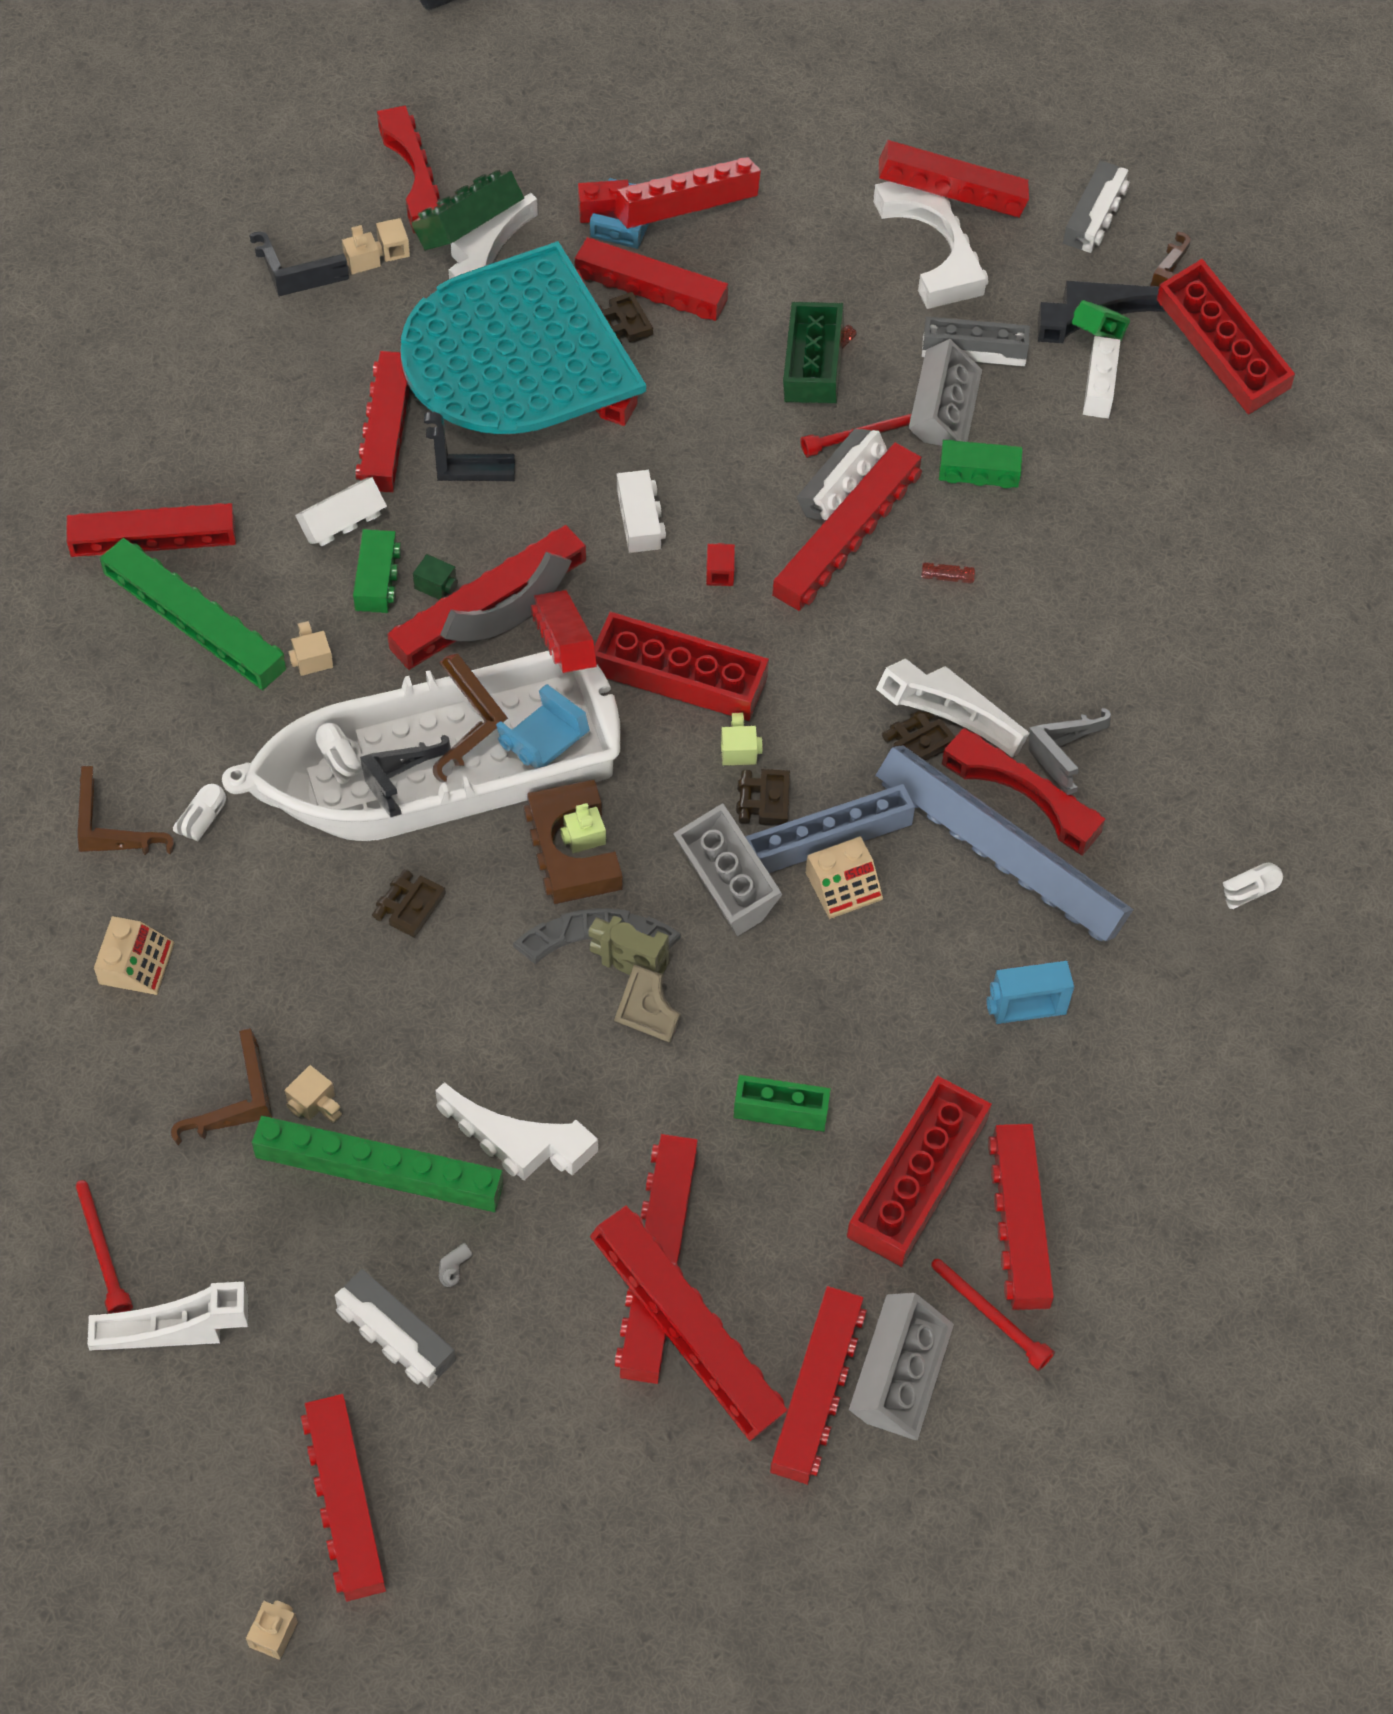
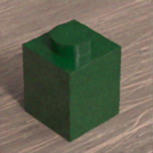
(435, 577)

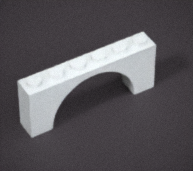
(960, 273)

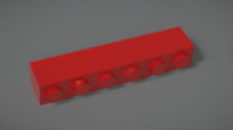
(953, 178)
(687, 192)
(651, 279)
(385, 422)
(152, 529)
(563, 631)
(1022, 1217)
(817, 1385)
(344, 1498)

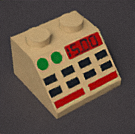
(844, 877)
(133, 956)

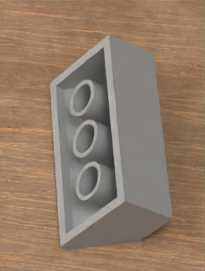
(945, 395)
(729, 868)
(902, 1365)

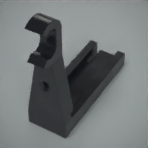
(300, 276)
(466, 466)
(384, 765)

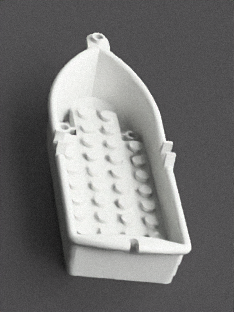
(298, 780)

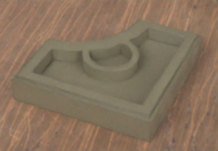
(645, 1005)

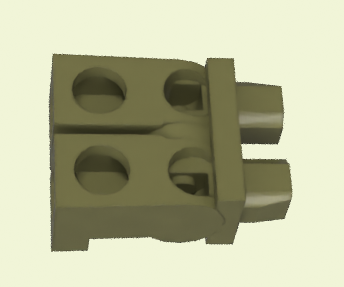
(624, 946)

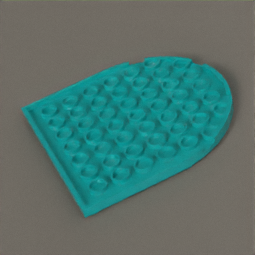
(515, 347)

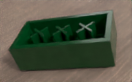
(467, 209)
(813, 352)

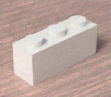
(1101, 377)
(640, 511)
(341, 512)

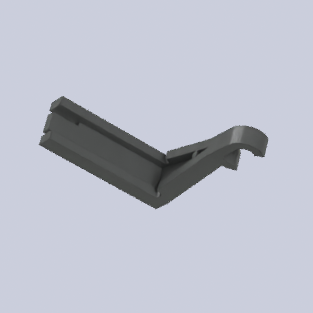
(1046, 743)

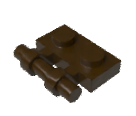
(629, 315)
(926, 741)
(773, 796)
(414, 908)

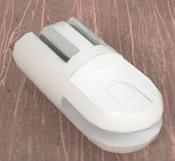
(337, 751)
(201, 812)
(1252, 884)

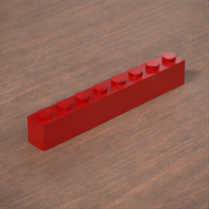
(847, 526)
(421, 635)
(665, 1221)
(688, 1322)

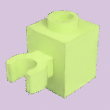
(740, 743)
(583, 829)

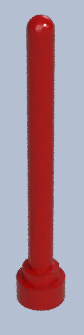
(813, 444)
(117, 1298)
(1038, 1353)

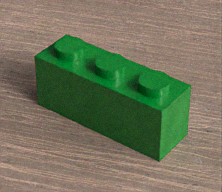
(980, 463)
(376, 571)
(781, 1103)

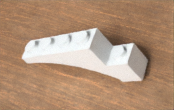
(485, 242)
(952, 699)
(516, 1142)
(177, 1323)

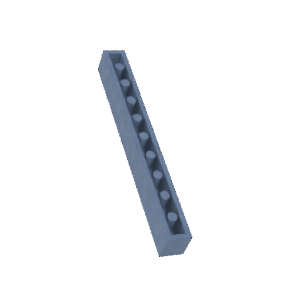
(1005, 844)

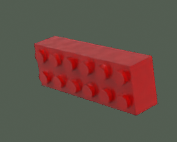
(1225, 336)
(680, 666)
(919, 1171)

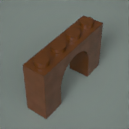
(568, 876)

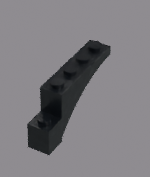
(1056, 318)

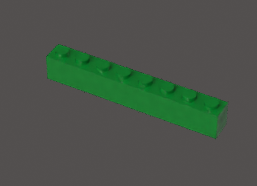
(193, 613)
(378, 1163)

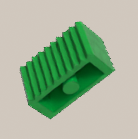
(1100, 320)

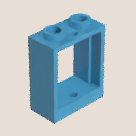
(1030, 992)

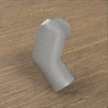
(450, 1265)

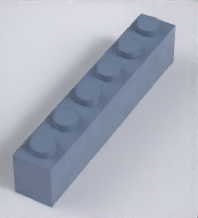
(862, 817)

